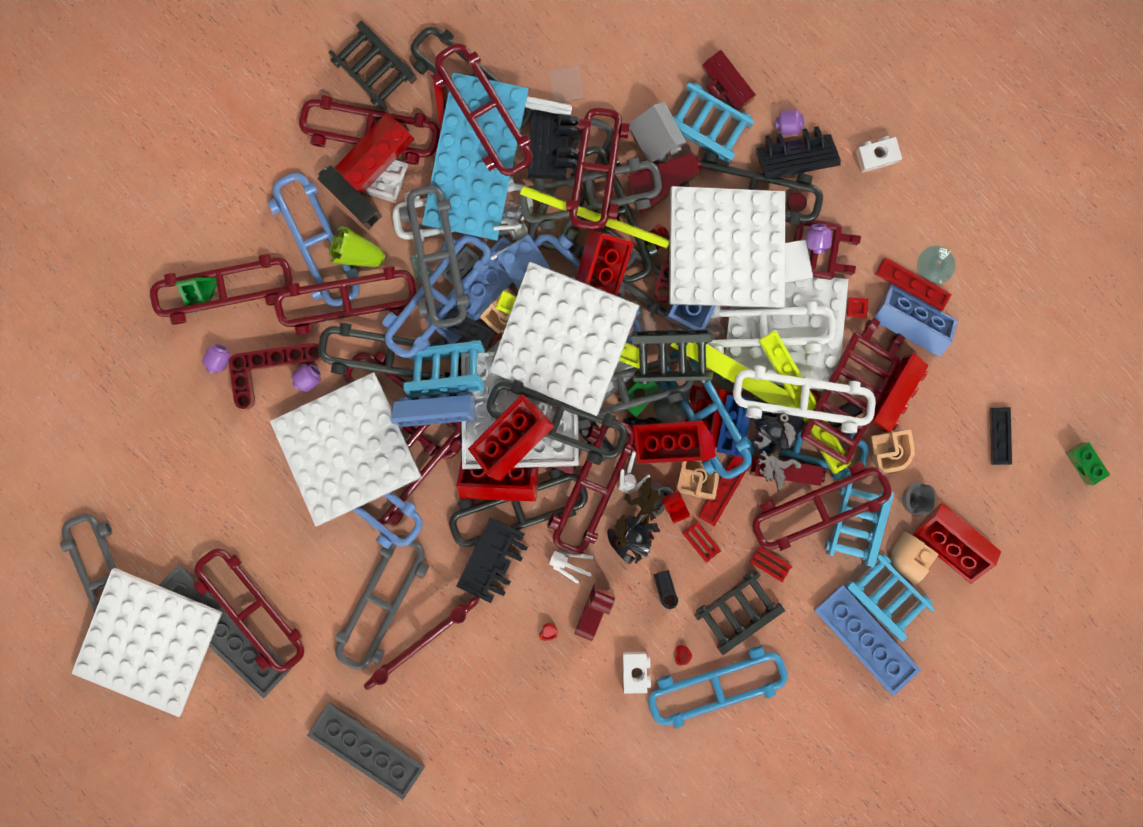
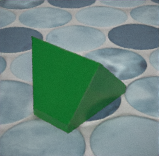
(196, 290)

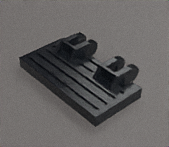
(550, 145)
(798, 158)
(489, 558)

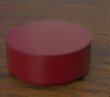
(797, 202)

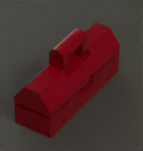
(729, 79)

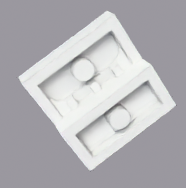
(389, 183)
(797, 262)

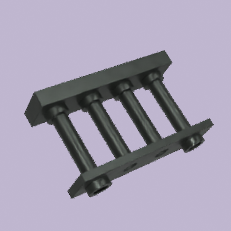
(378, 47)
(681, 338)
(756, 622)

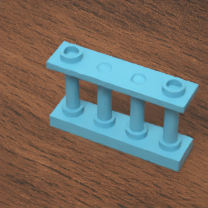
(709, 142)
(448, 385)
(873, 537)
(884, 615)

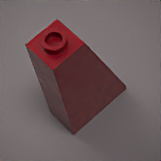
(672, 173)
(806, 474)

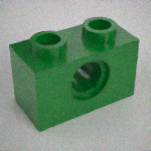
(649, 388)
(1087, 463)

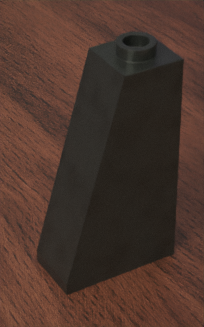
(349, 196)

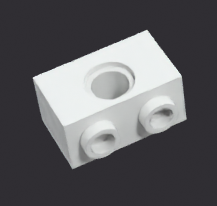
(869, 161)
(635, 684)

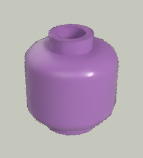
(790, 122)
(818, 238)
(216, 358)
(306, 377)

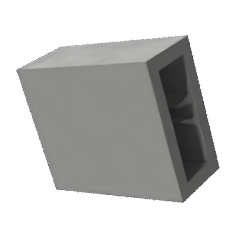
(657, 133)

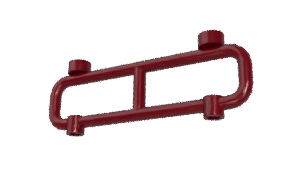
(442, 78)
(319, 137)
(609, 209)
(178, 316)
(302, 325)
(380, 358)
(454, 443)
(857, 472)
(558, 523)
(457, 616)
(264, 658)

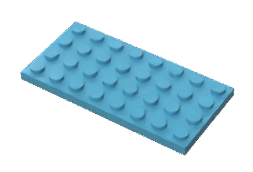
(458, 169)

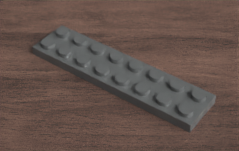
(228, 639)

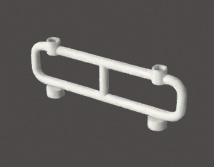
(435, 231)
(812, 344)
(755, 409)

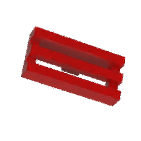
(711, 554)
(784, 572)

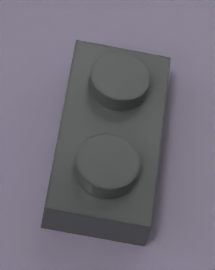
(466, 260)

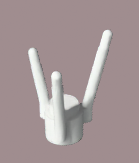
(516, 231)
(628, 482)
(560, 561)

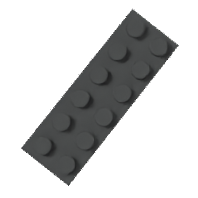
(366, 750)

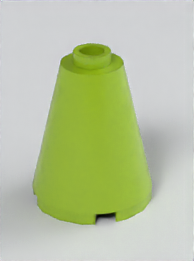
(353, 249)

